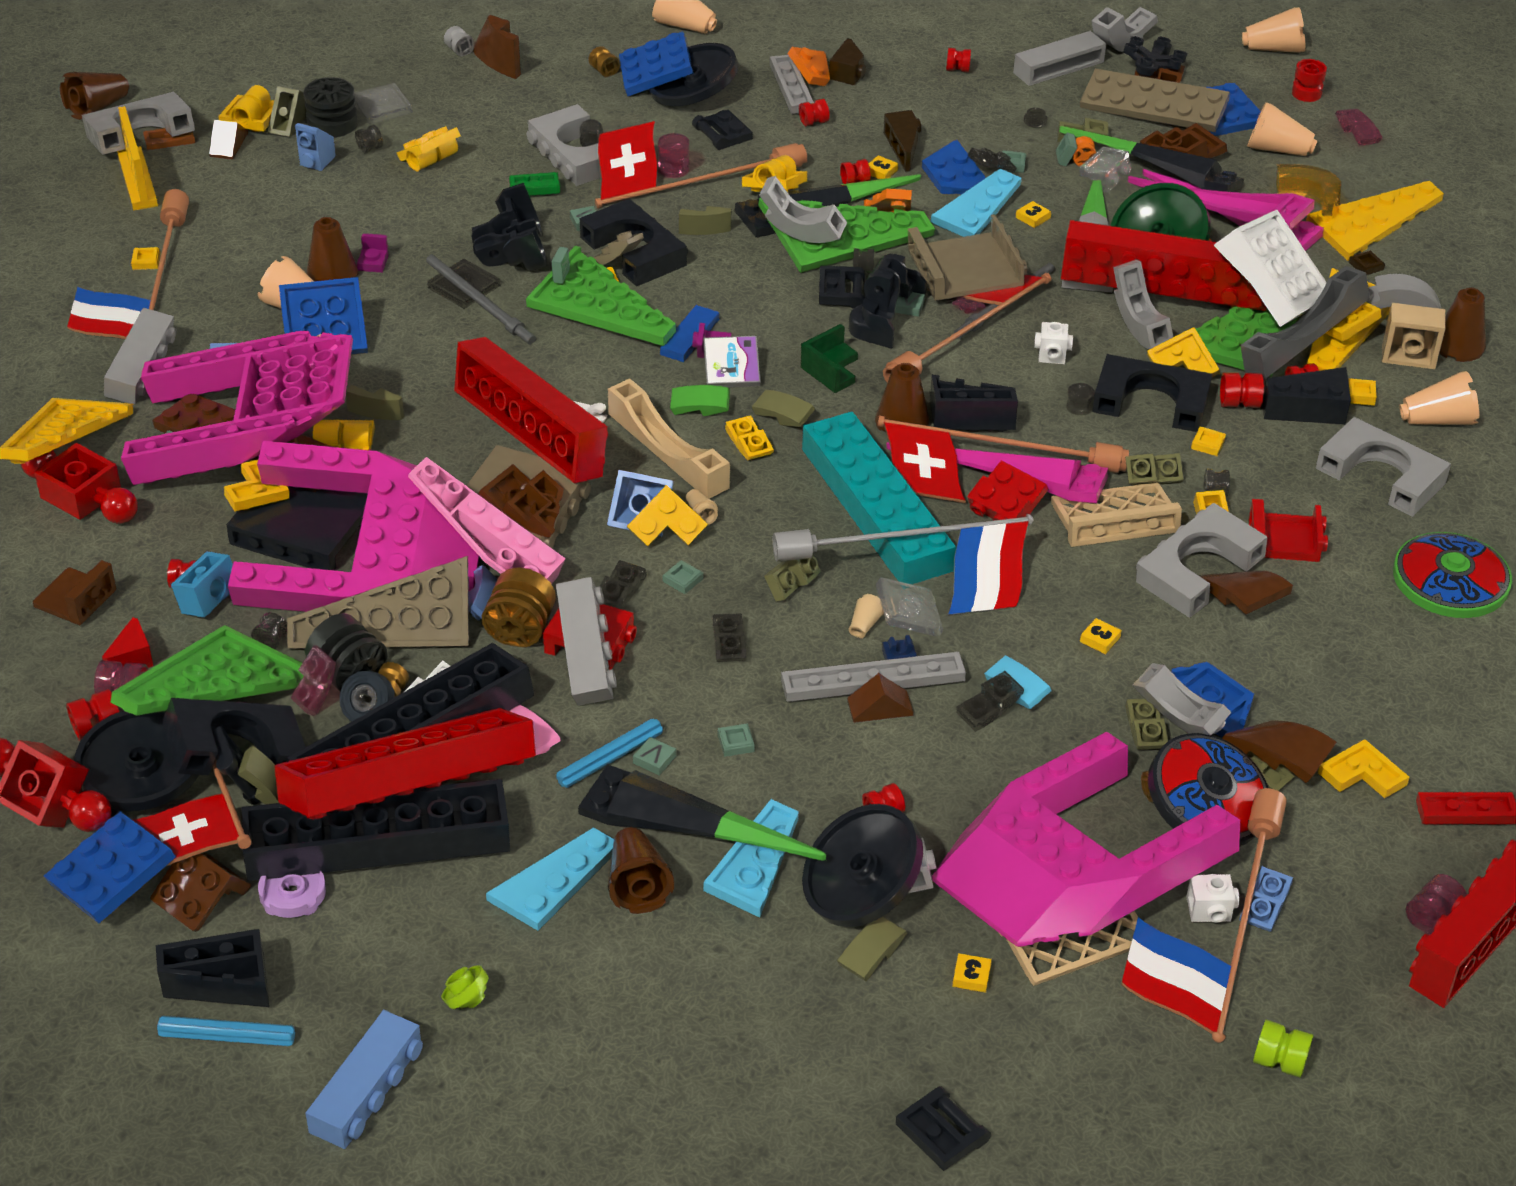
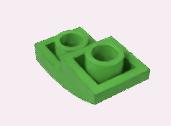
(706, 398)

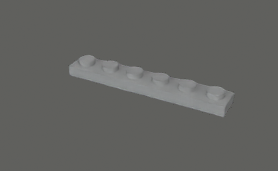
(848, 678)

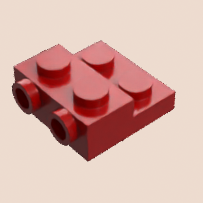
(1006, 493)

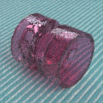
(673, 155)
(113, 675)
(1433, 901)

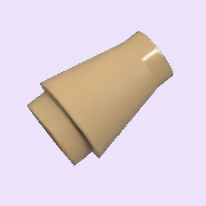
(702, 505)
(866, 614)

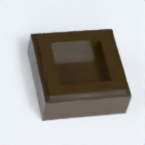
(1367, 262)

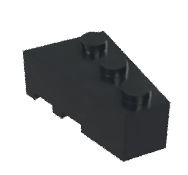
(1308, 397)
(972, 407)
(215, 969)

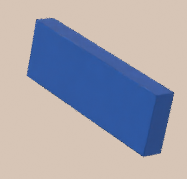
(680, 344)

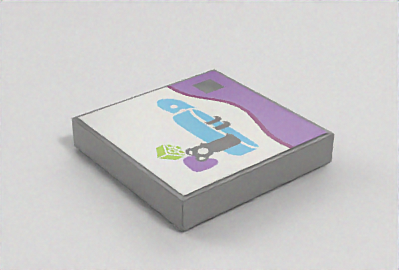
(731, 361)

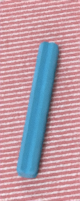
(608, 753)
(226, 1030)

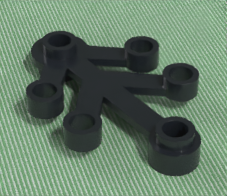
(1157, 58)

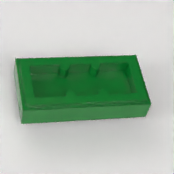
(537, 183)

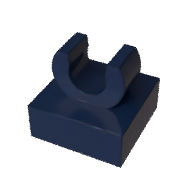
(898, 649)

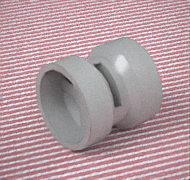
(459, 41)

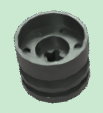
(331, 106)
(349, 646)

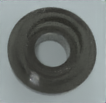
(1035, 117)

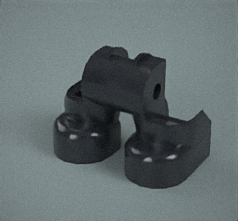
(498, 239)
(886, 282)

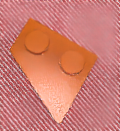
(811, 65)
(891, 199)

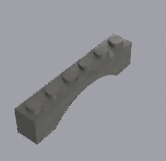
(1339, 298)

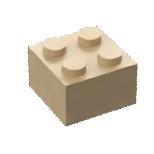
(1413, 335)

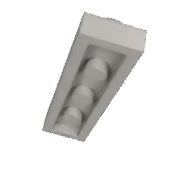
(790, 82)

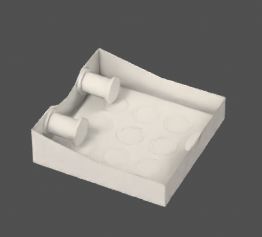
(1274, 265)

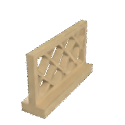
(1128, 522)
(1067, 966)

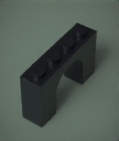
(655, 259)
(1126, 375)
(191, 723)

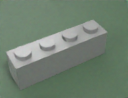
(1059, 58)
(144, 343)
(585, 642)

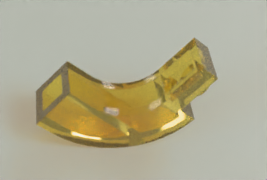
(1310, 183)

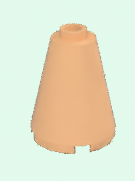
(685, 14)
(1277, 33)
(1281, 133)
(280, 274)
(1443, 403)

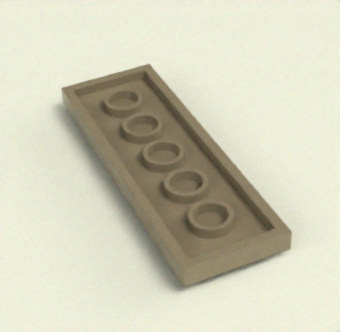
(1154, 99)

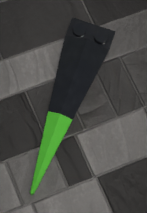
(1198, 170)
(758, 224)
(648, 803)

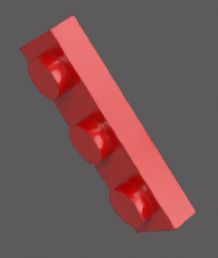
(1466, 807)

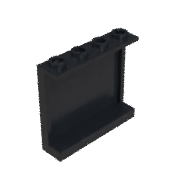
(300, 529)

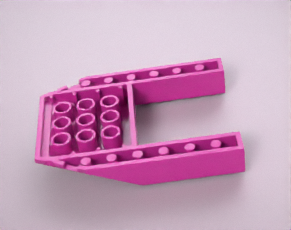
(283, 391)
(396, 537)
(1045, 878)

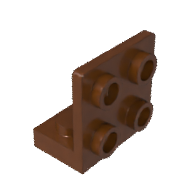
(77, 594)
(195, 887)

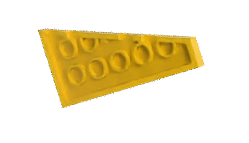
(1373, 218)
(1332, 353)
(59, 424)

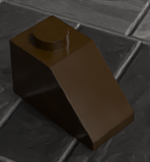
(847, 64)

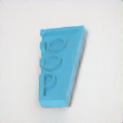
(973, 209)
(750, 870)
(549, 883)

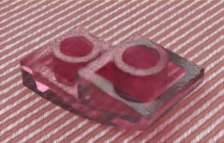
(1360, 125)
(317, 680)

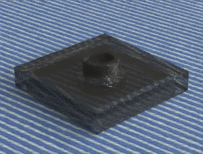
(474, 275)

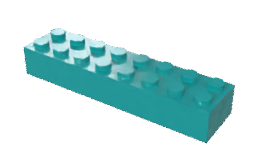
(877, 497)

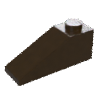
(902, 134)

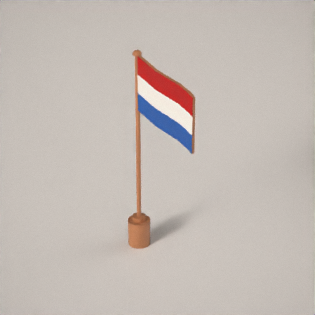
(116, 313)
(1183, 975)

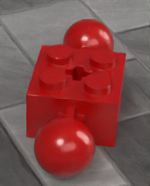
(82, 482)
(47, 787)

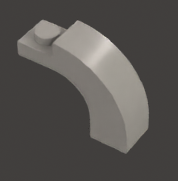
(1116, 32)
(799, 221)
(1402, 290)
(1136, 308)
(1179, 703)

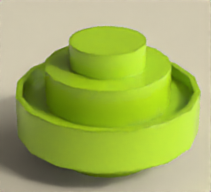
(465, 987)

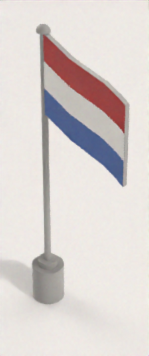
(984, 561)

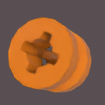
(1081, 156)

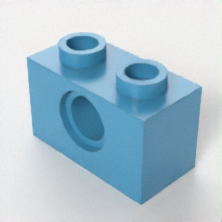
(203, 584)

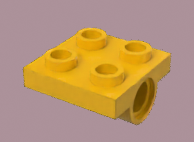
(250, 110)
(430, 148)
(781, 167)
(345, 433)

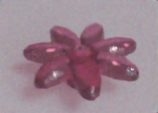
(968, 305)

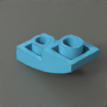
(1034, 687)

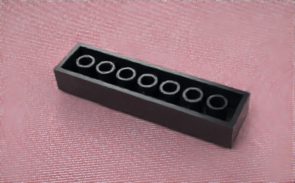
(471, 686)
(399, 830)

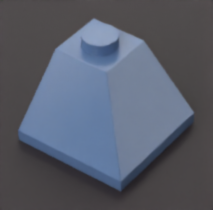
(632, 495)

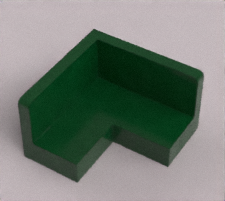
(826, 358)

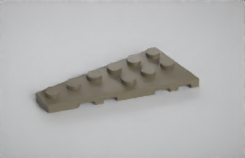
(404, 613)

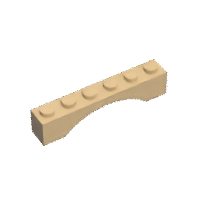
(699, 467)

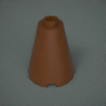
(91, 91)
(330, 253)
(1465, 326)
(904, 397)
(638, 873)

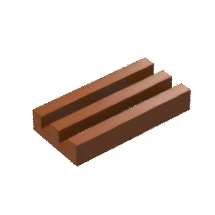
(162, 139)

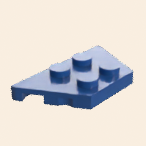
(952, 169)
(1219, 688)

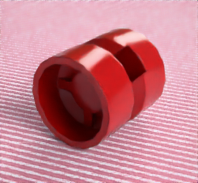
(1309, 80)
(1243, 390)
(87, 714)

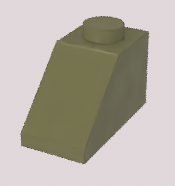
(287, 111)

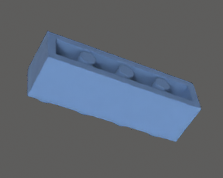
(364, 1079)

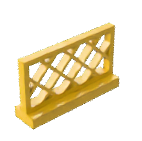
(135, 168)

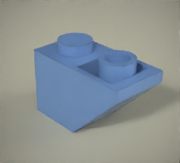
(314, 147)

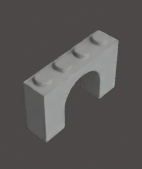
(164, 111)
(552, 132)
(1361, 442)
(1209, 531)

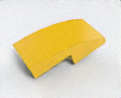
(748, 439)

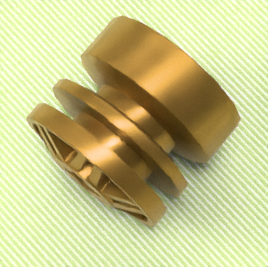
(518, 607)

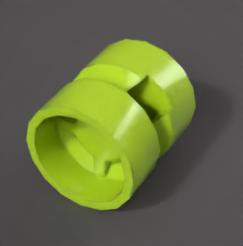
(1283, 1048)

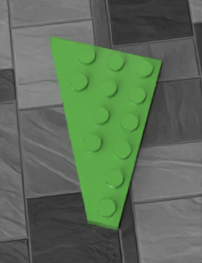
(864, 230)
(601, 301)
(1226, 334)
(213, 668)

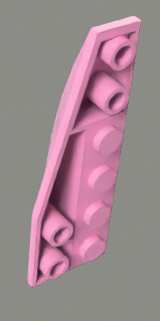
(485, 528)

